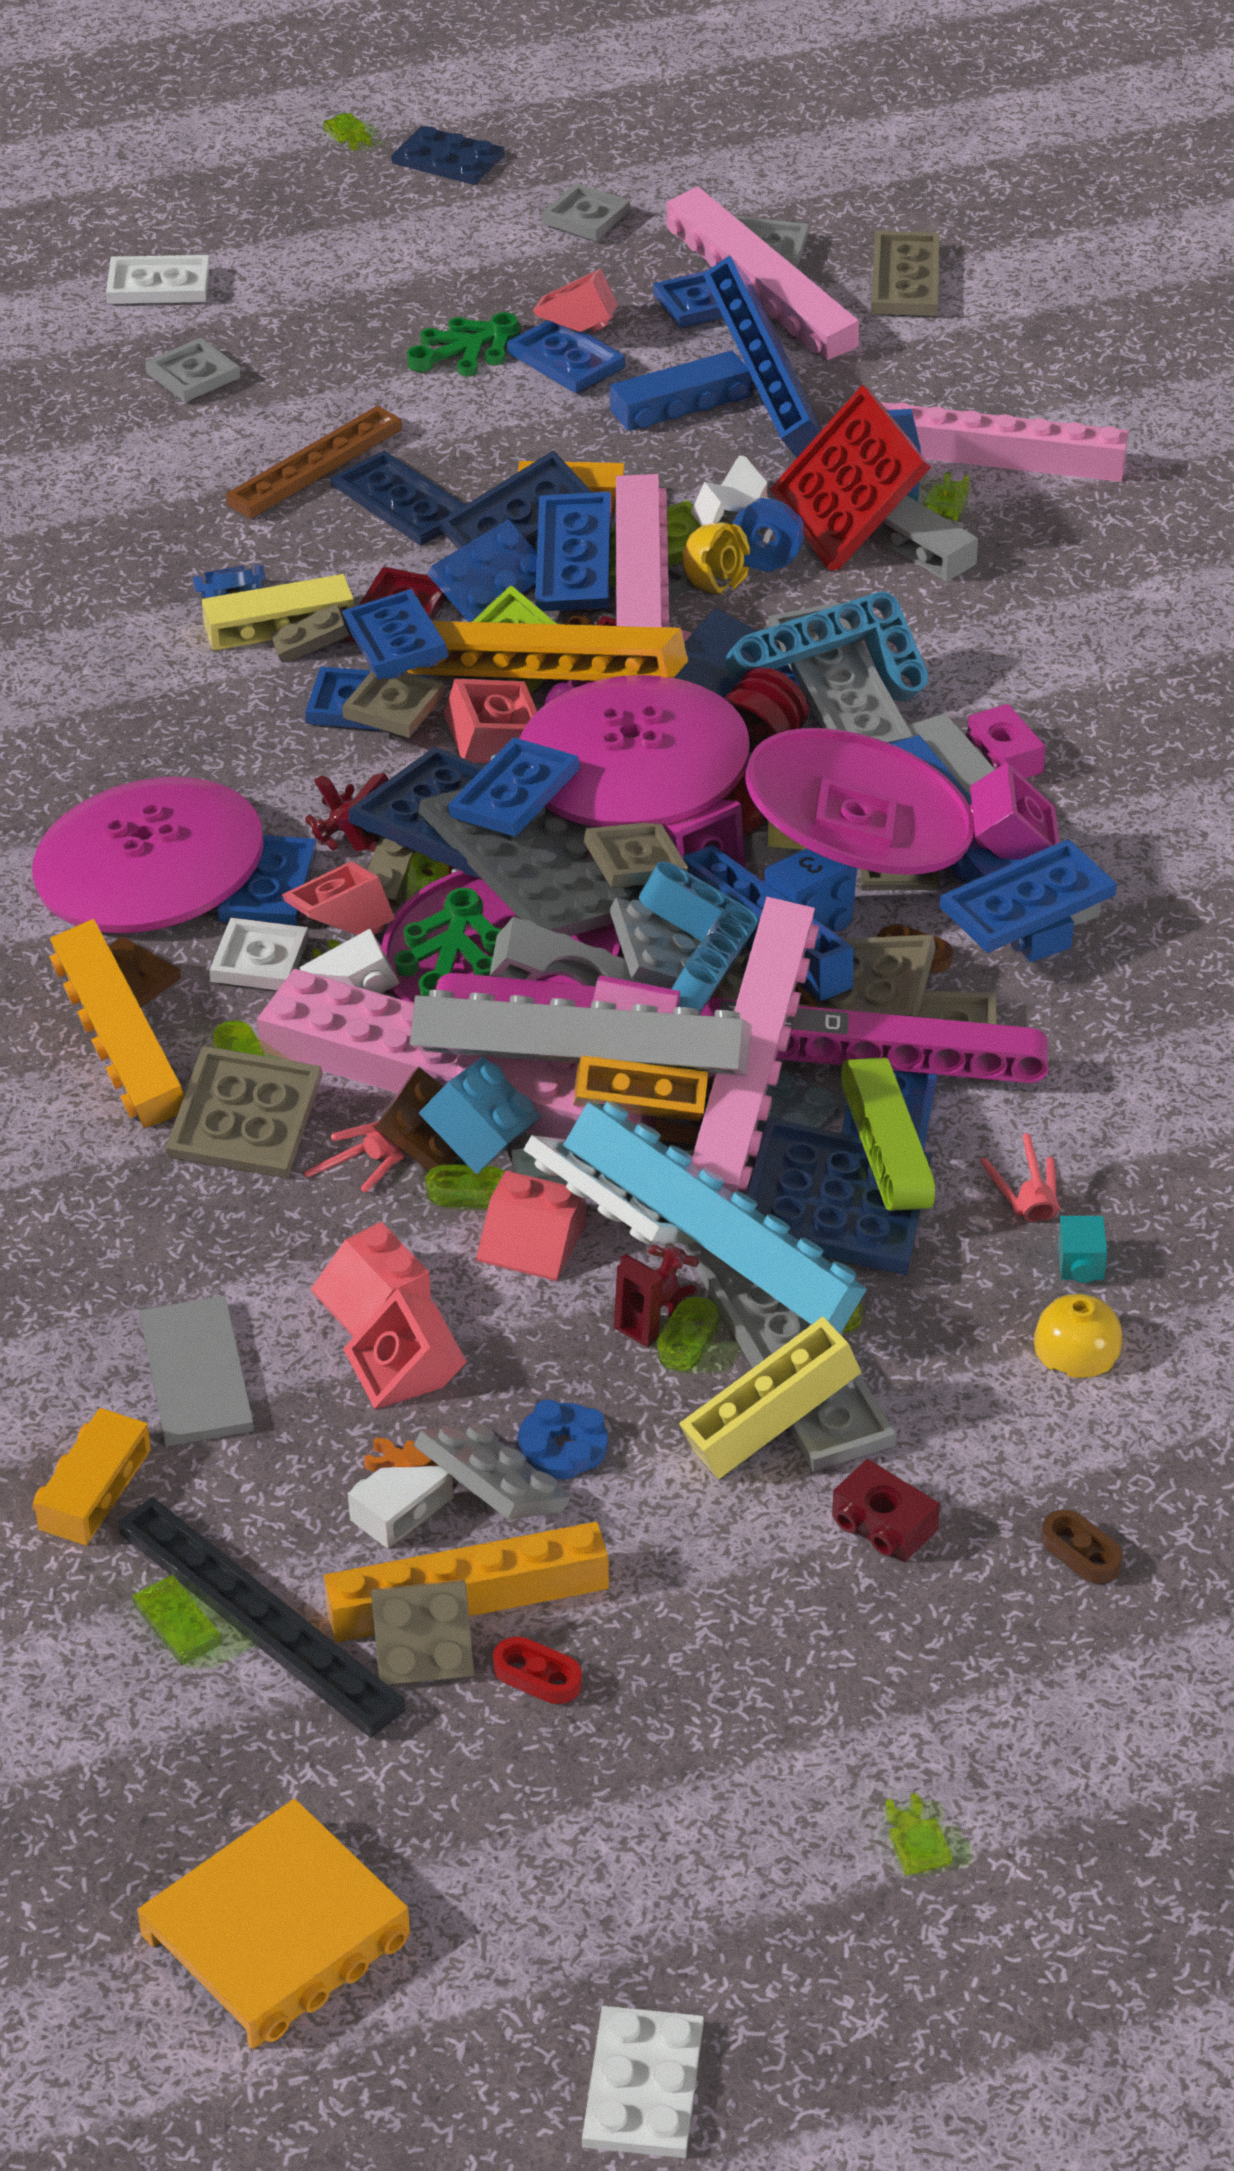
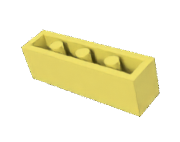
(257, 613)
(770, 1397)

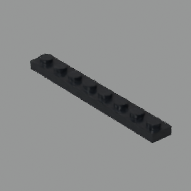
(262, 1617)

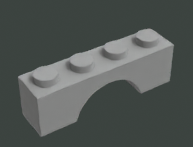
(533, 952)

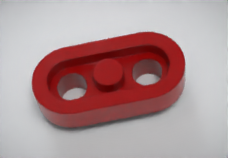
(540, 1670)

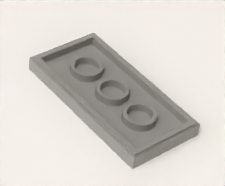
(196, 1371)

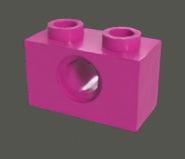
(1006, 738)

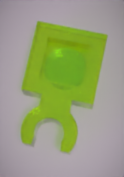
(349, 128)
(950, 498)
(915, 1841)

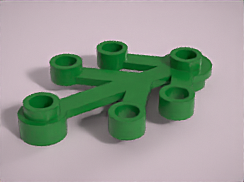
(500, 330)
(460, 908)

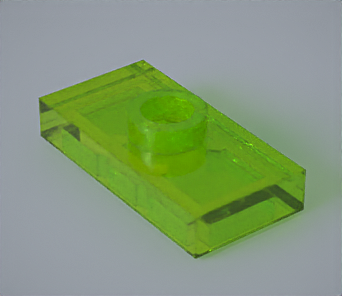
(177, 1620)

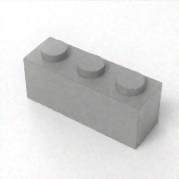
(928, 539)

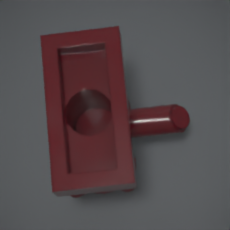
(339, 812)
(644, 1291)

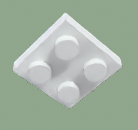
(258, 953)

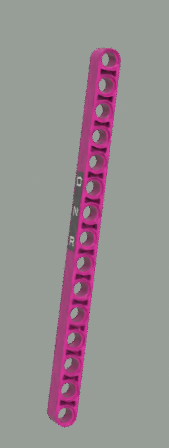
(838, 1035)

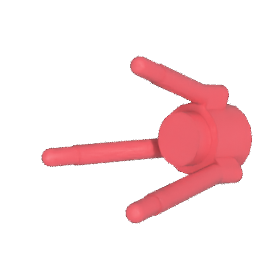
(374, 1144)
(1035, 1197)

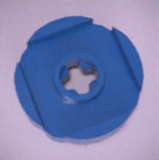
(786, 527)
(219, 580)
(555, 1419)

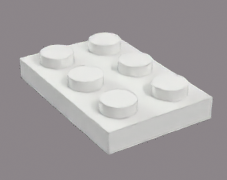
(157, 279)
(643, 2082)

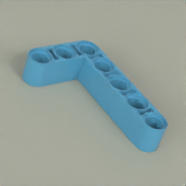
(833, 635)
(707, 915)

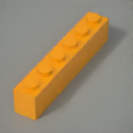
(118, 1023)
(496, 1575)

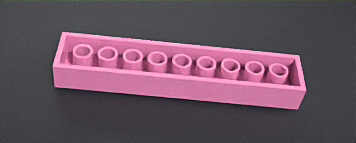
(369, 1041)

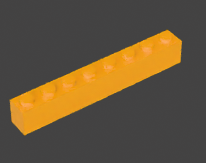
(557, 651)

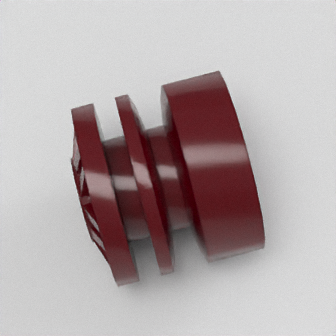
(768, 704)

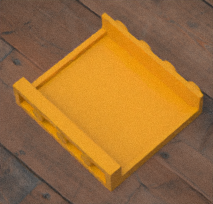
(277, 1921)

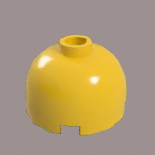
(717, 552)
(1078, 1336)

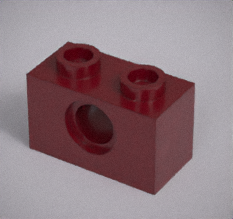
(885, 1511)

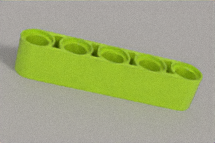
(888, 1134)

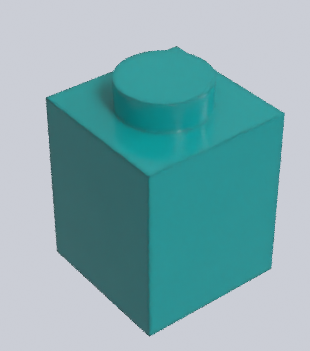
(1082, 1248)

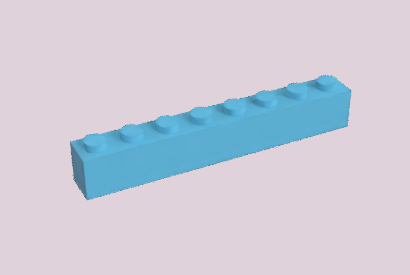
(714, 1216)

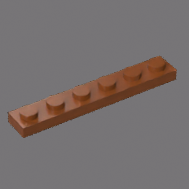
(313, 462)

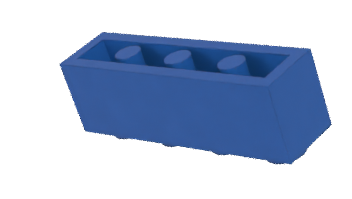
(680, 390)

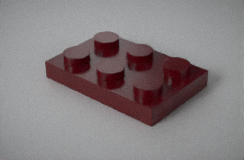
(393, 581)

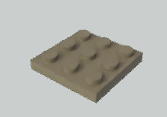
(886, 975)
(244, 1111)

